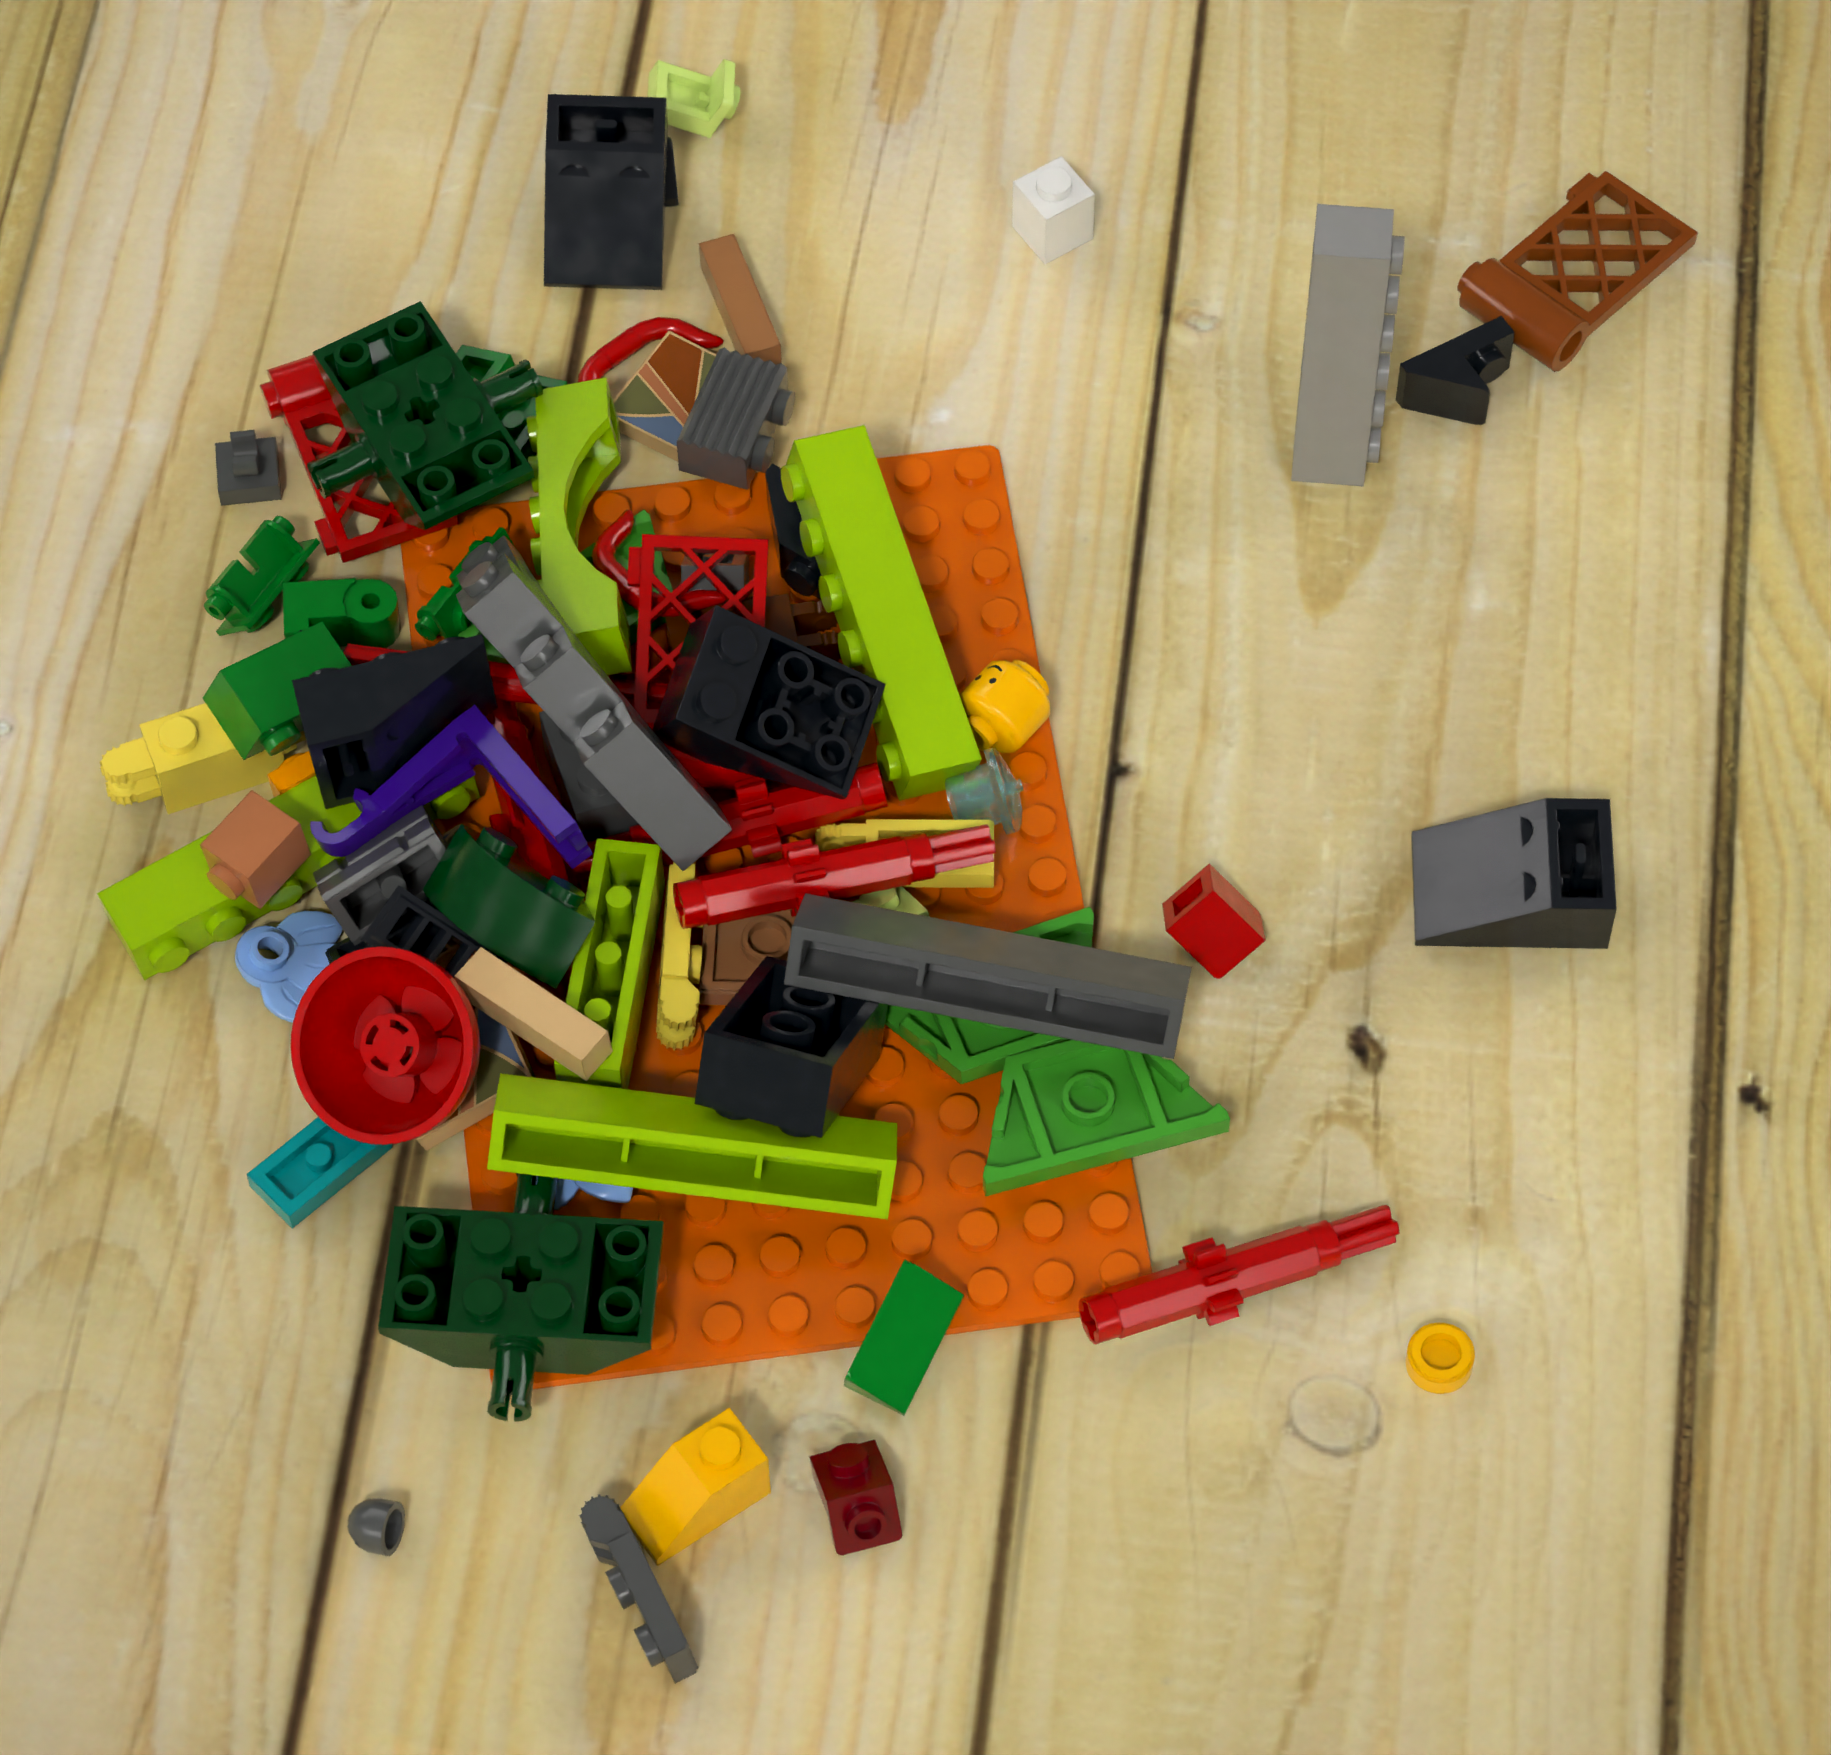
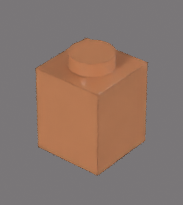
(254, 850)

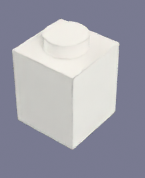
(1053, 210)

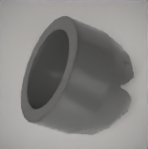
(377, 1525)

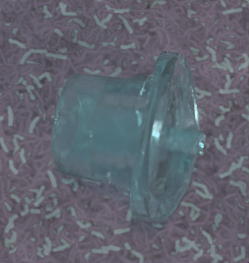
(987, 793)

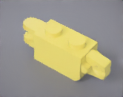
(184, 762)

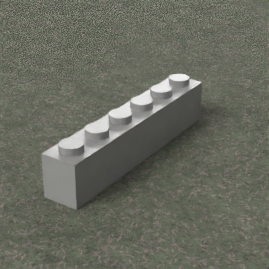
(1344, 344)

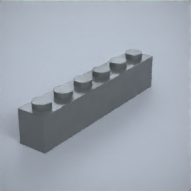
(987, 975)

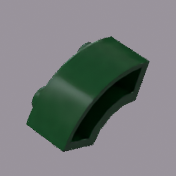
(509, 904)

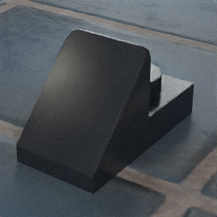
(1454, 375)

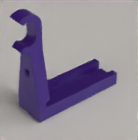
(444, 765)

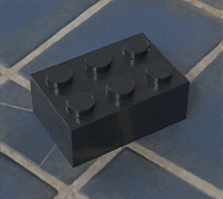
(788, 1053)

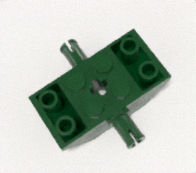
(420, 419)
(521, 1290)

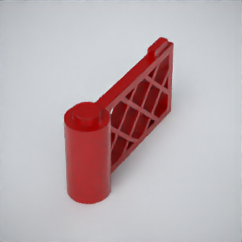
(304, 402)
(642, 575)

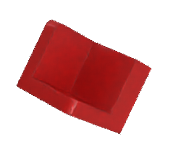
(1213, 922)

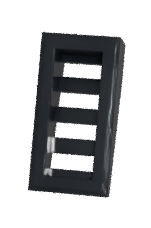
(425, 914)

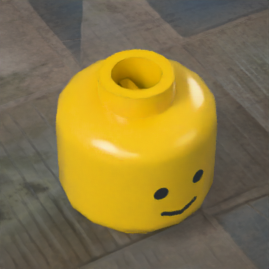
(1006, 705)

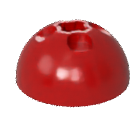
(354, 1045)

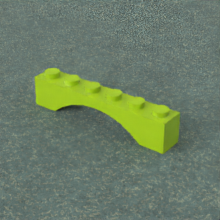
(576, 451)

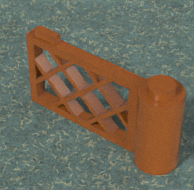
(1538, 305)

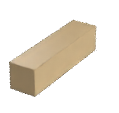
(534, 1014)

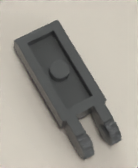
(636, 1584)

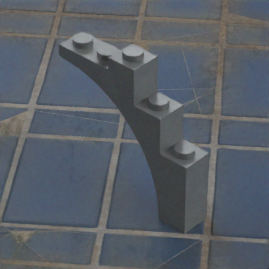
(586, 705)

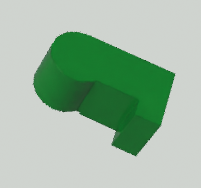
(351, 610)

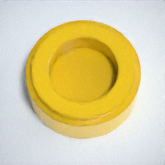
(1440, 1358)

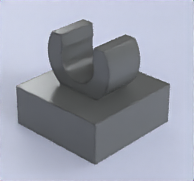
(247, 469)

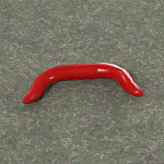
(638, 336)
(605, 562)

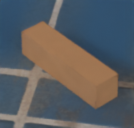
(738, 299)

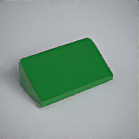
(903, 1338)

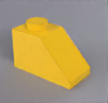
(697, 1487)

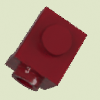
(857, 1496)

